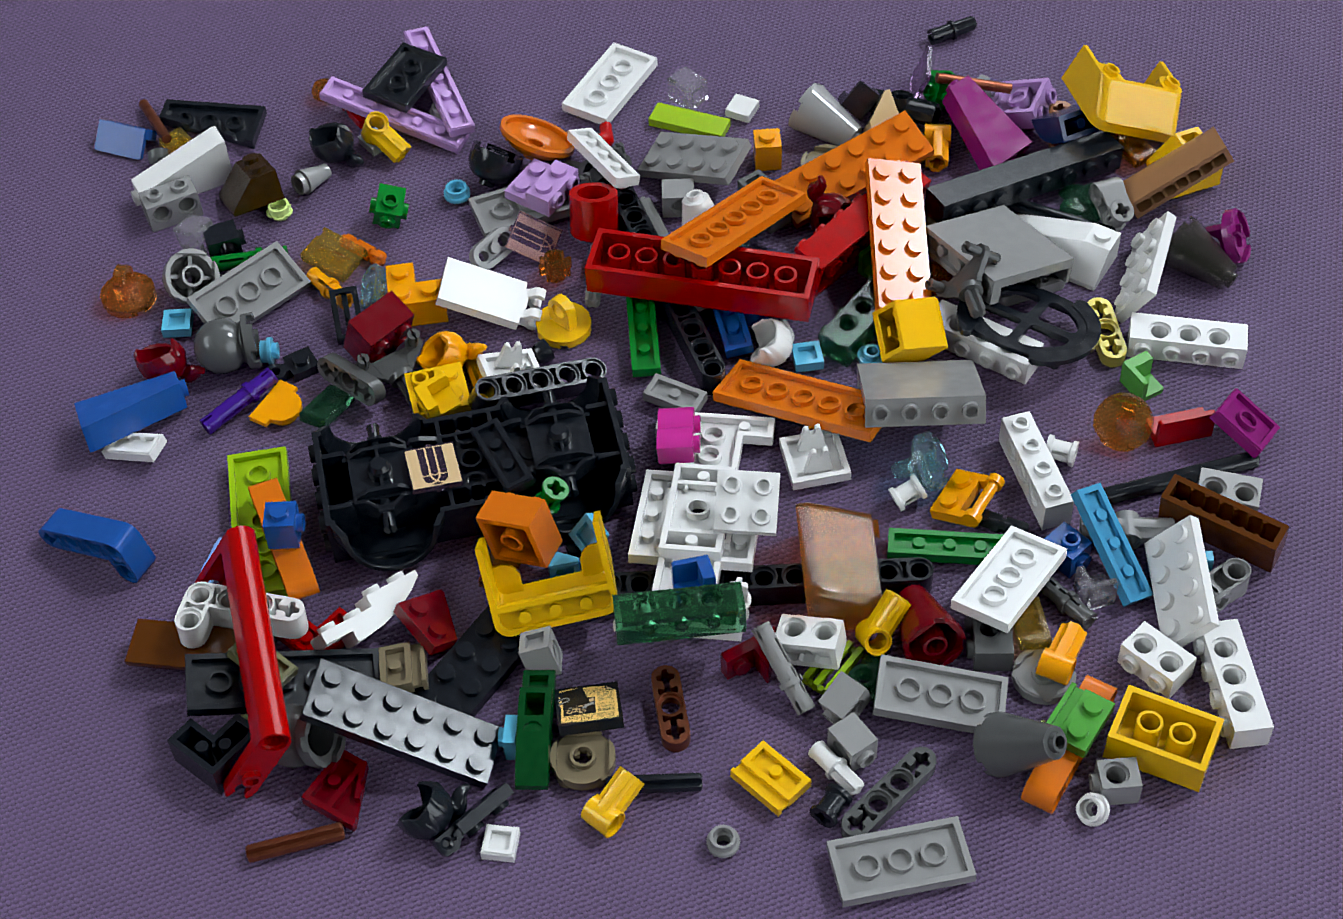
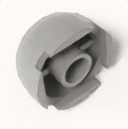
(188, 265)

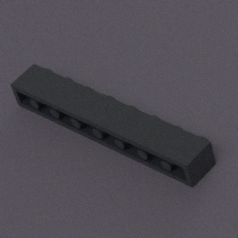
(1024, 177)

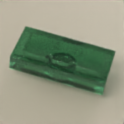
(326, 407)

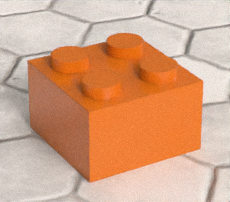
(519, 529)

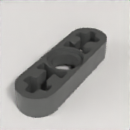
(337, 370)

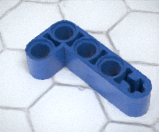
(101, 539)

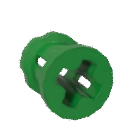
(555, 495)

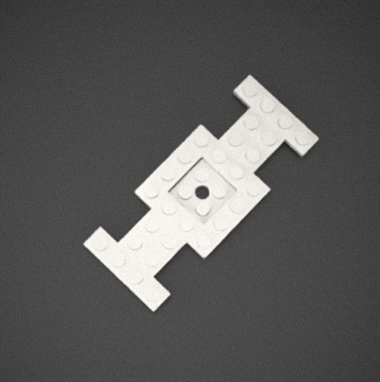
(665, 517)

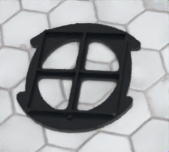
(1076, 346)

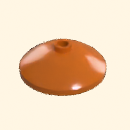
(536, 138)

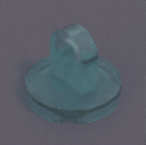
(927, 462)

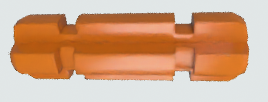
(374, 255)

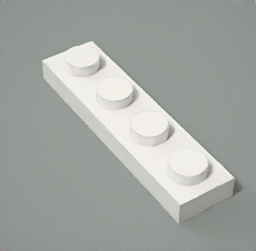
(603, 158)

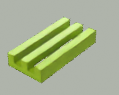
(856, 655)

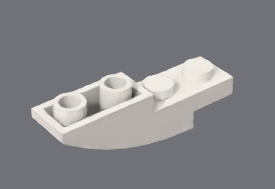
(370, 613)

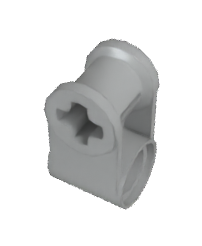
(1112, 201)
(1227, 588)

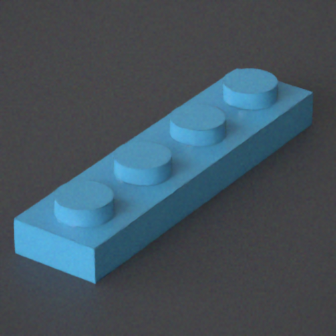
(1112, 544)

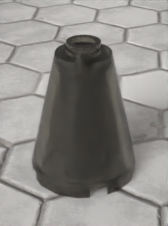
(1200, 256)

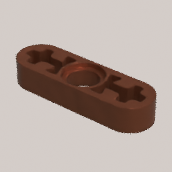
(666, 720)

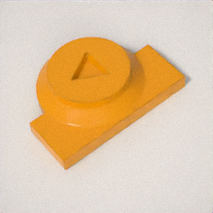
(279, 406)

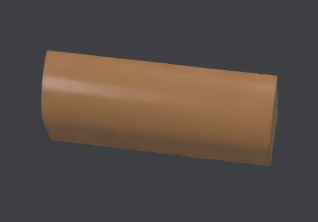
(1177, 172)

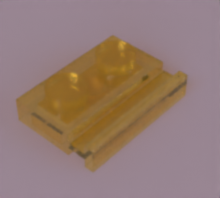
(334, 254)

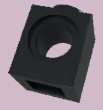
(224, 238)

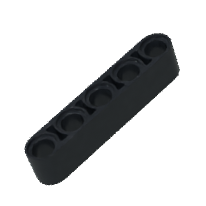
(527, 392)

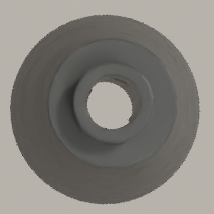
(1016, 744)

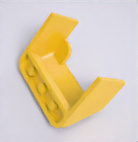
(1122, 105)
(552, 600)

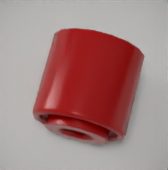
(592, 207)

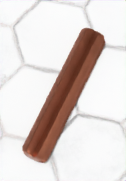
(295, 842)

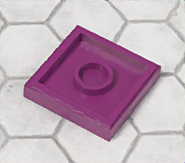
(1245, 422)

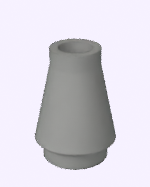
(310, 178)

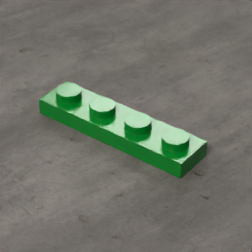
(643, 337)
(941, 545)

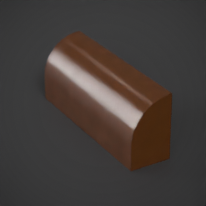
(1226, 522)
(159, 646)

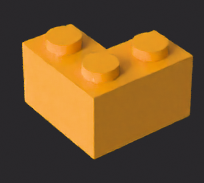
(417, 296)

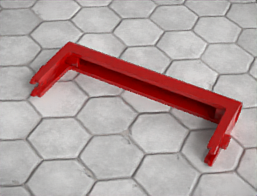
(239, 568)

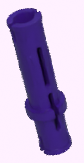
(247, 394)

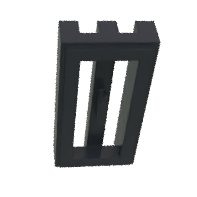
(343, 292)

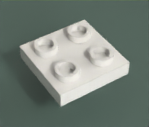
(507, 361)
(814, 458)
(746, 502)

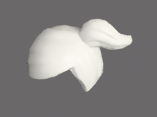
(774, 342)

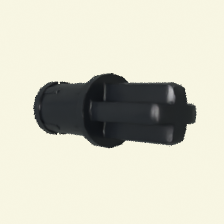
(951, 30)

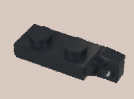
(470, 821)

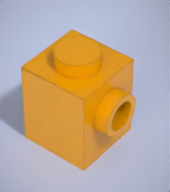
(767, 149)

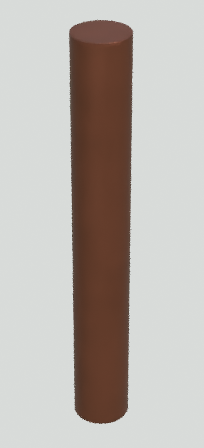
(988, 85)
(155, 121)

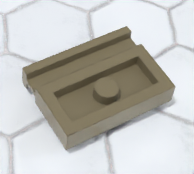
(404, 666)

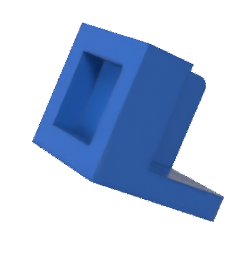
(692, 572)

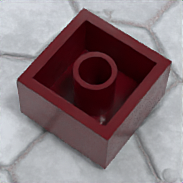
(379, 328)

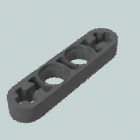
(884, 791)

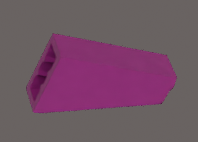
(983, 125)

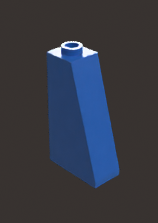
(130, 409)

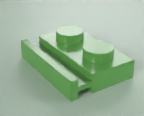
(1081, 718)

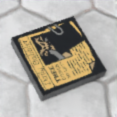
(588, 708)

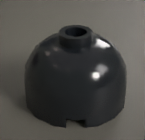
(493, 164)

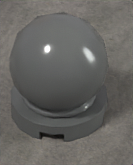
(225, 345)
(310, 743)

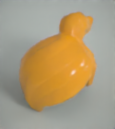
(448, 348)

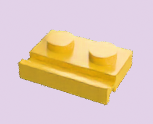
(770, 778)

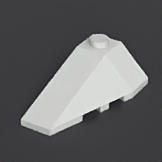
(1088, 243)

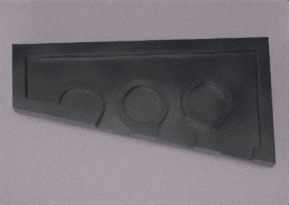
(234, 122)

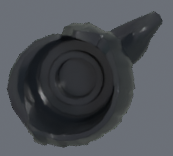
(334, 143)
(436, 812)

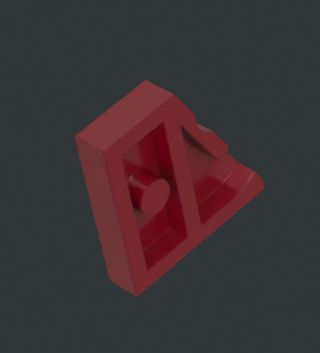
(428, 621)
(339, 790)

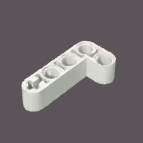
(209, 605)

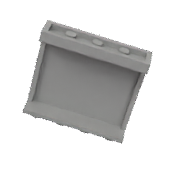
(1022, 249)
(921, 393)

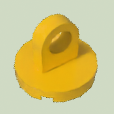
(564, 323)

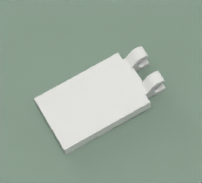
(489, 295)

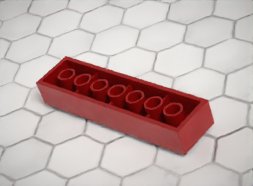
(738, 282)

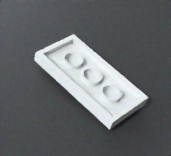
(609, 84)
(1144, 266)
(1008, 579)
(1181, 582)

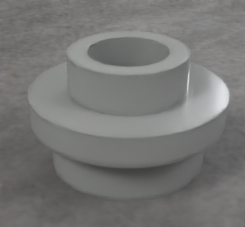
(721, 833)

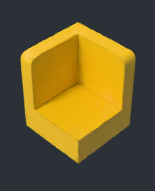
(437, 396)

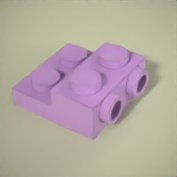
(1027, 100)
(543, 186)

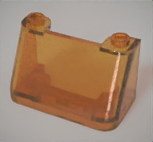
(839, 562)

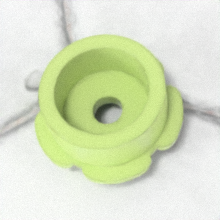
(279, 210)

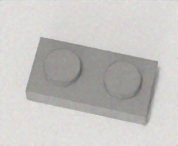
(673, 394)

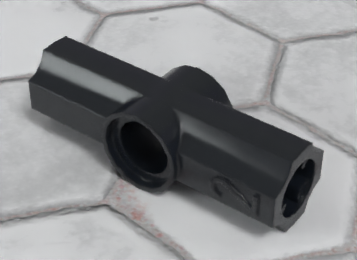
(919, 110)

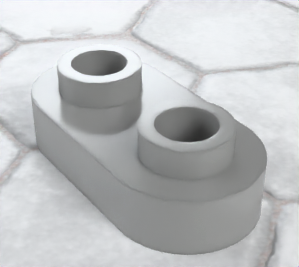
(490, 249)

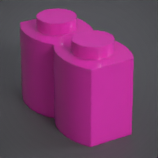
(677, 435)

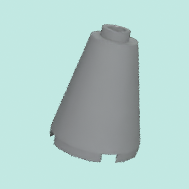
(823, 117)

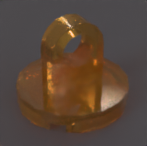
(127, 293)
(1123, 421)

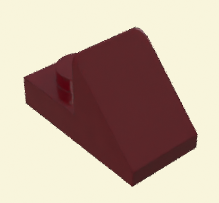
(743, 657)

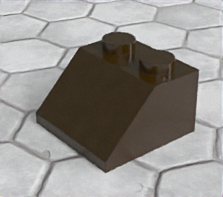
(250, 185)

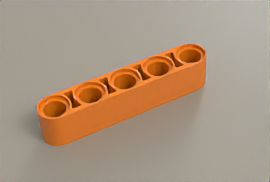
(291, 562)
(1051, 779)

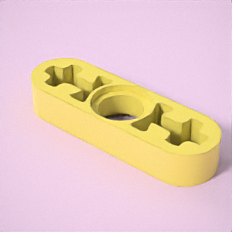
(1117, 341)

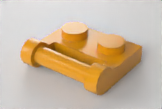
(960, 493)

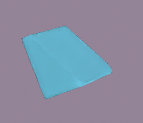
(563, 564)

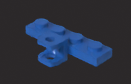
(735, 332)

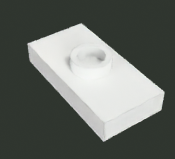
(136, 447)

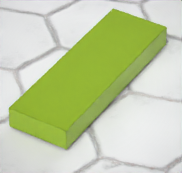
(688, 121)

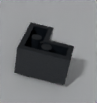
(210, 755)

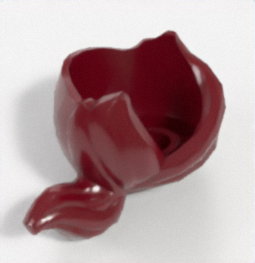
(824, 204)
(166, 358)

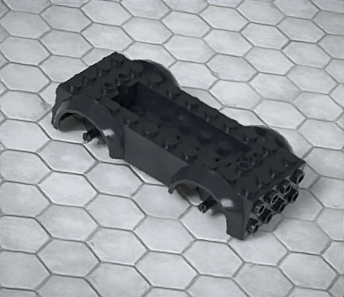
(388, 528)

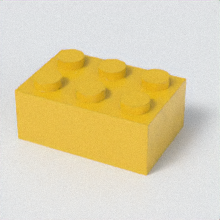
(1164, 737)

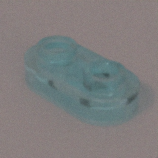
(373, 285)

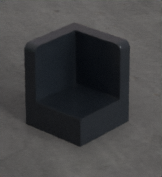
(859, 99)

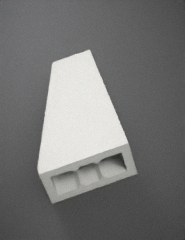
(201, 158)

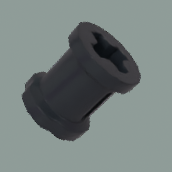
(831, 805)

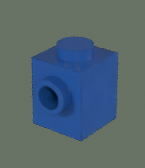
(283, 524)
(1077, 548)

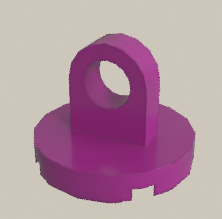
(1233, 235)

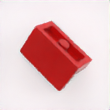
(1182, 426)

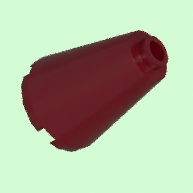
(928, 629)

